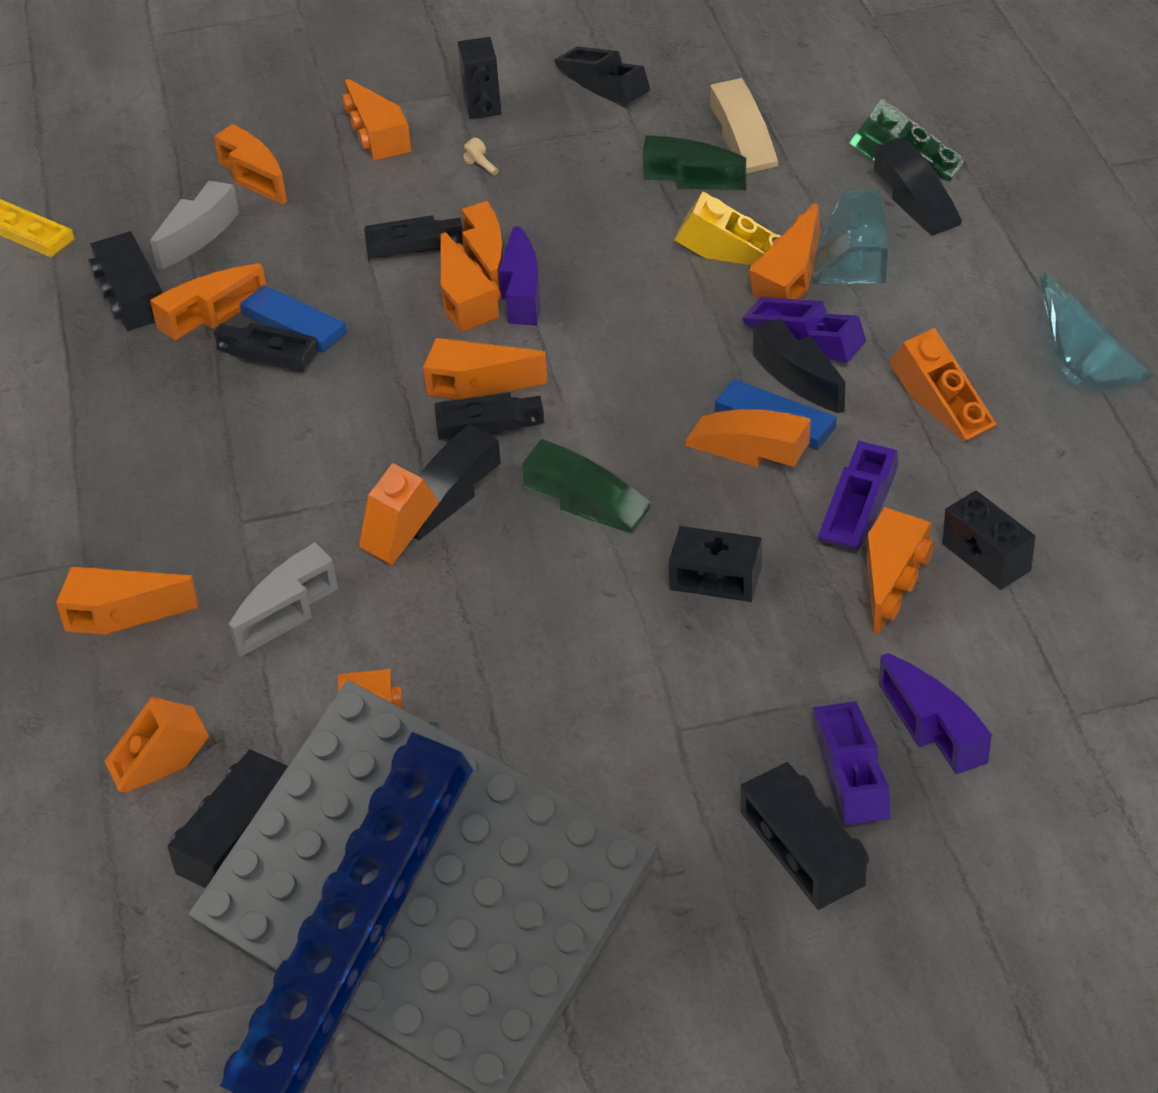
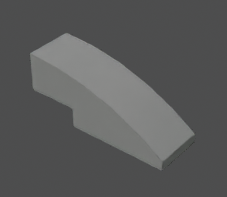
(194, 223)
(283, 599)

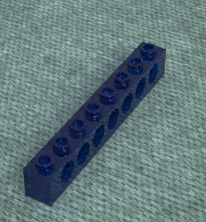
(354, 947)

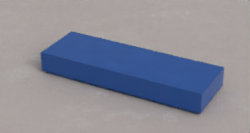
(289, 314)
(745, 396)

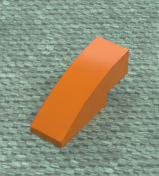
(250, 163)
(483, 239)
(206, 300)
(752, 435)

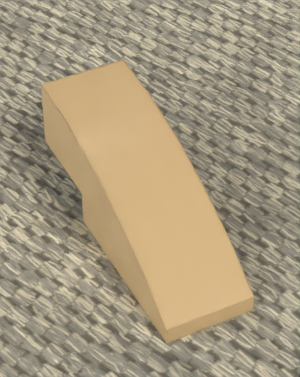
(742, 124)

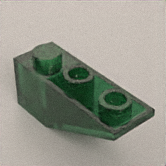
(888, 124)

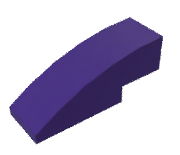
(520, 280)
(834, 333)
(859, 495)
(935, 714)
(852, 763)

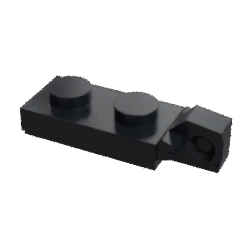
(410, 235)
(267, 345)
(488, 414)

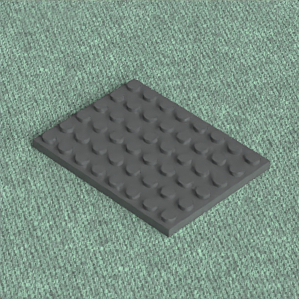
(493, 922)

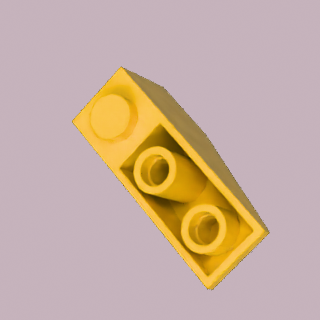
(723, 233)

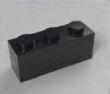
(125, 279)
(222, 817)
(804, 835)

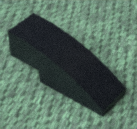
(604, 73)
(916, 186)
(799, 365)
(456, 471)

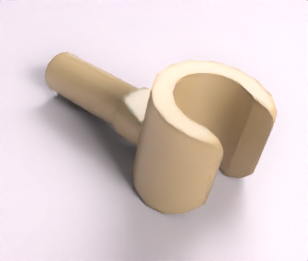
(475, 153)

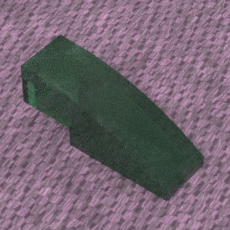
(693, 164)
(583, 487)

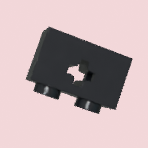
(479, 77)
(988, 539)
(715, 563)

